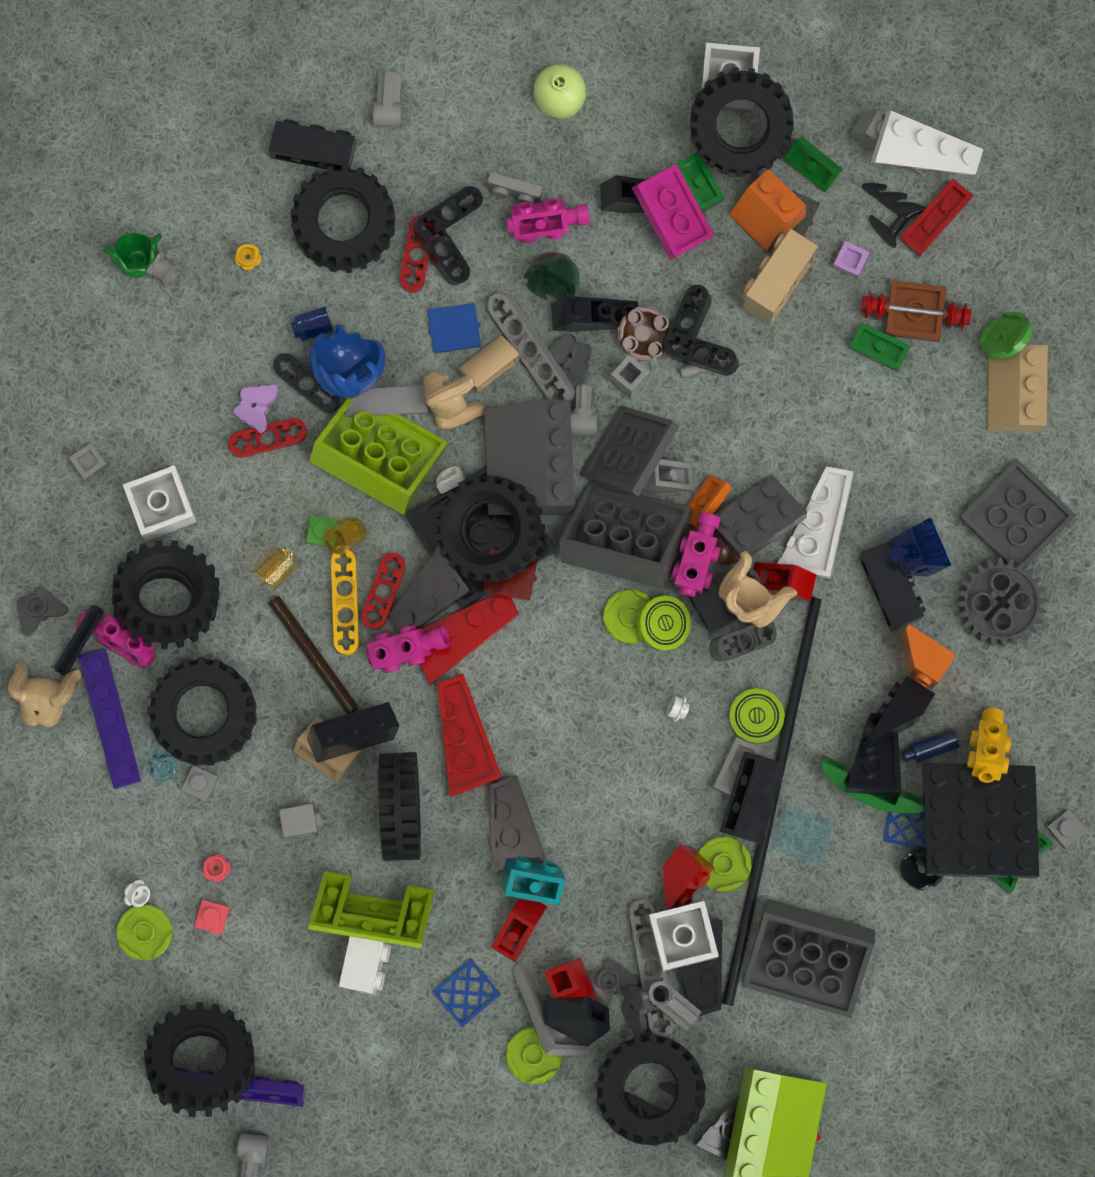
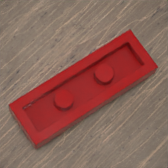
(936, 217)

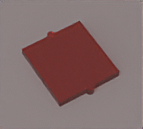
(517, 587)

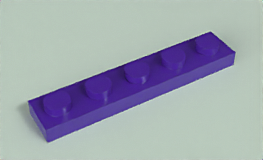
(110, 719)
(264, 1089)

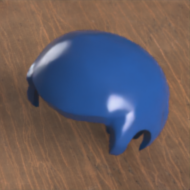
(346, 363)

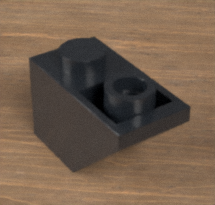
(577, 1018)

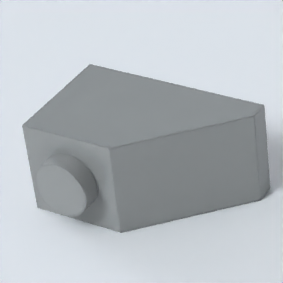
(670, 477)

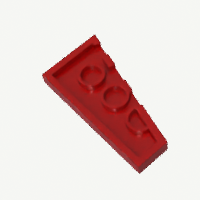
(467, 632)
(467, 748)

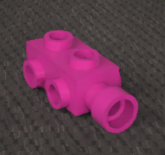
(544, 219)
(697, 560)
(110, 630)
(397, 650)

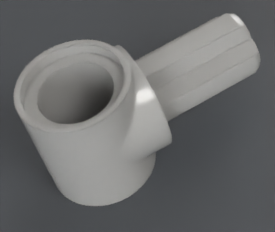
(583, 416)
(252, 1152)

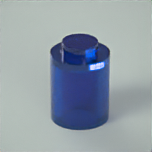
(311, 324)

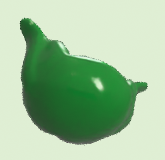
(134, 264)

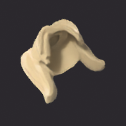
(448, 400)
(750, 599)
(41, 695)

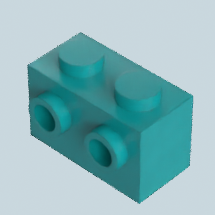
(533, 880)

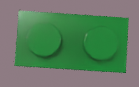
(813, 164)
(700, 182)
(879, 347)

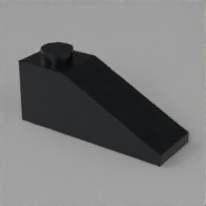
(619, 196)
(710, 606)

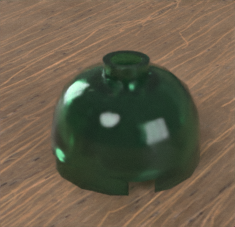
(549, 273)

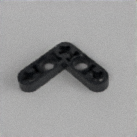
(439, 225)
(688, 336)

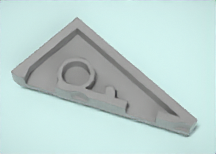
(551, 1040)

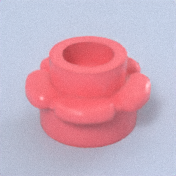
(210, 873)

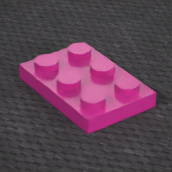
(673, 211)

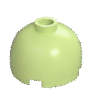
(559, 91)

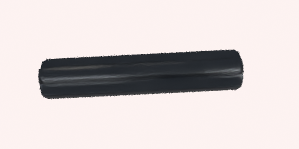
(79, 640)

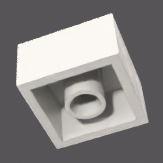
(725, 58)
(160, 503)
(683, 936)
(364, 965)

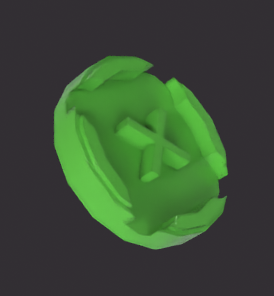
(1006, 336)

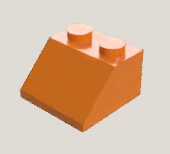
(768, 210)
(924, 657)

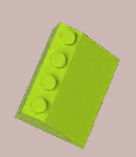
(378, 455)
(774, 1125)

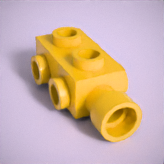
(990, 746)

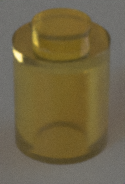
(345, 535)
(277, 568)

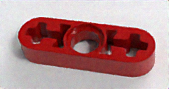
(406, 271)
(286, 427)
(397, 574)

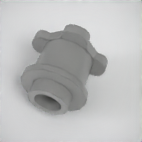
(164, 270)

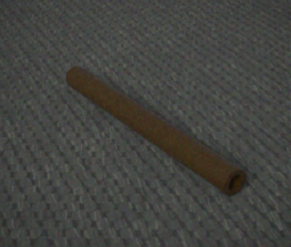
(313, 655)

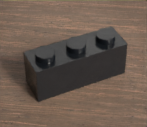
(311, 145)
(891, 588)
(352, 732)
(752, 797)

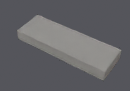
(390, 401)

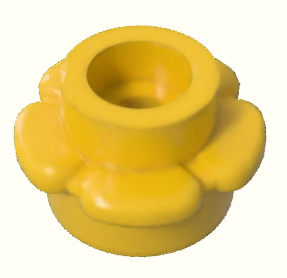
(243, 251)

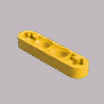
(341, 602)

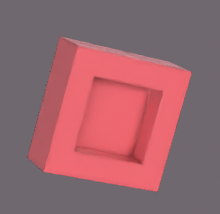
(212, 917)

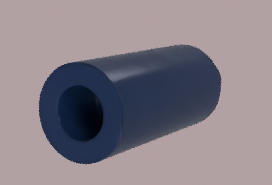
(932, 746)

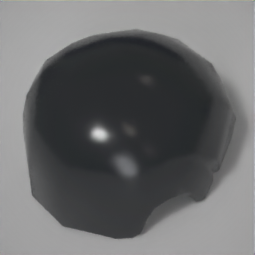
(911, 874)

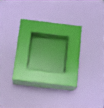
(317, 529)

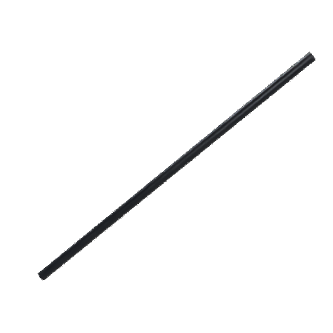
(761, 849)

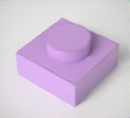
(851, 259)

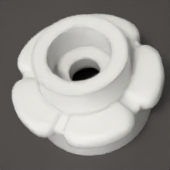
(677, 708)
(136, 893)

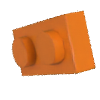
(708, 498)

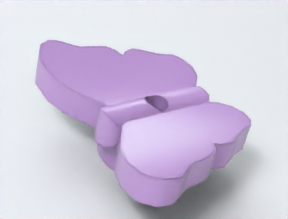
(262, 398)

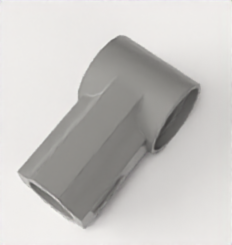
(388, 105)
(676, 1006)

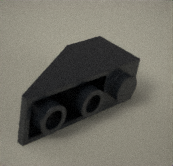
(588, 313)
(904, 709)

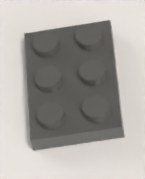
(759, 517)

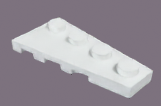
(922, 147)
(818, 535)

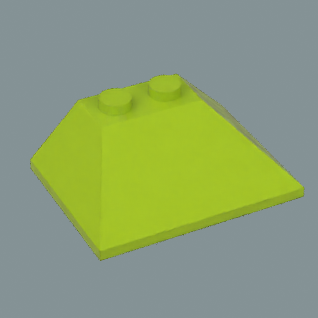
(369, 916)

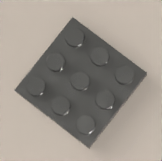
(629, 450)
(1017, 515)

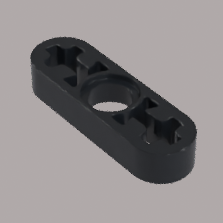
(306, 372)

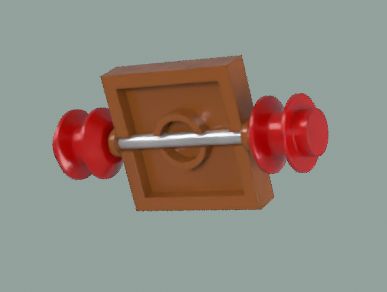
(915, 311)

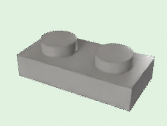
(504, 186)
(727, 775)

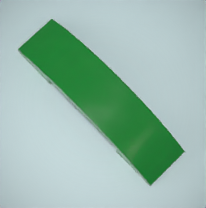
(903, 803)

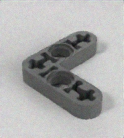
(750, 631)

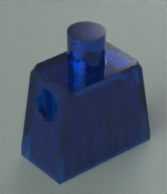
(919, 550)

